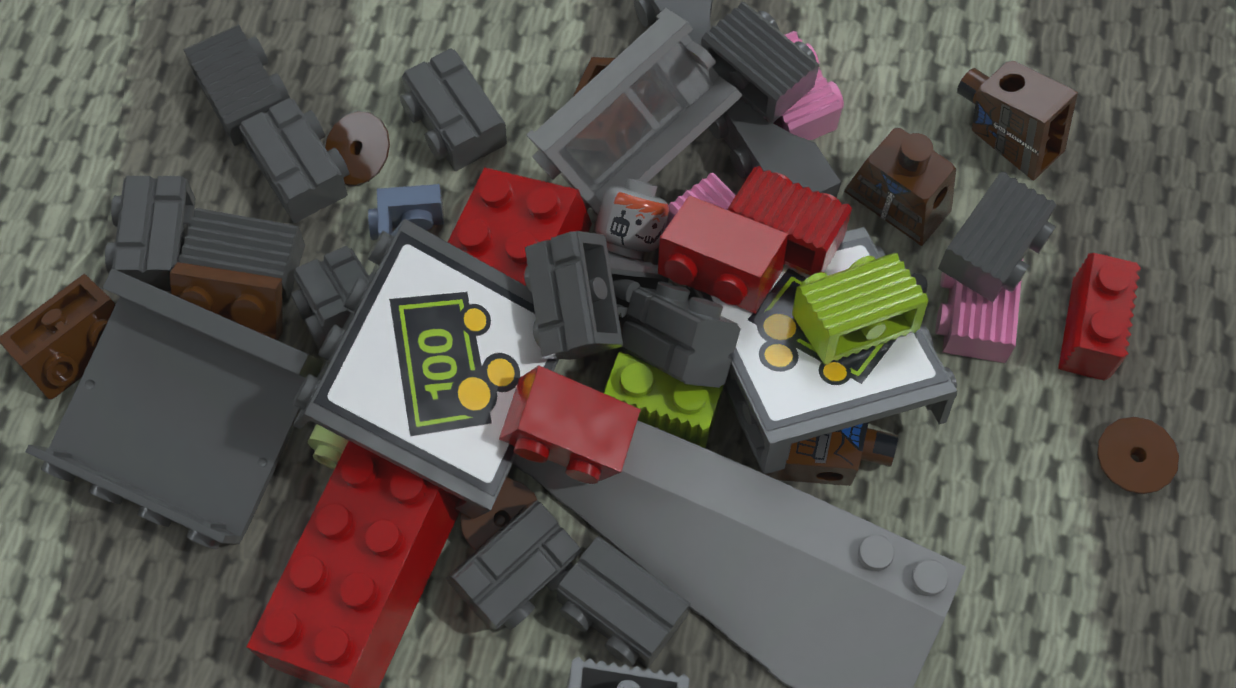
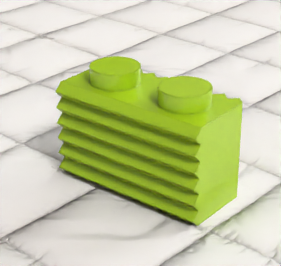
(859, 306)
(663, 400)

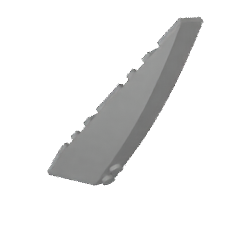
(767, 564)

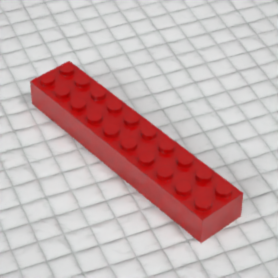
(376, 523)

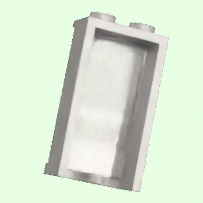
(635, 112)

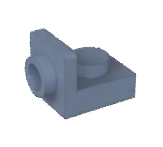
(415, 203)

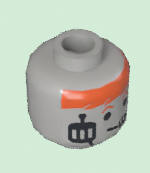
(632, 218)

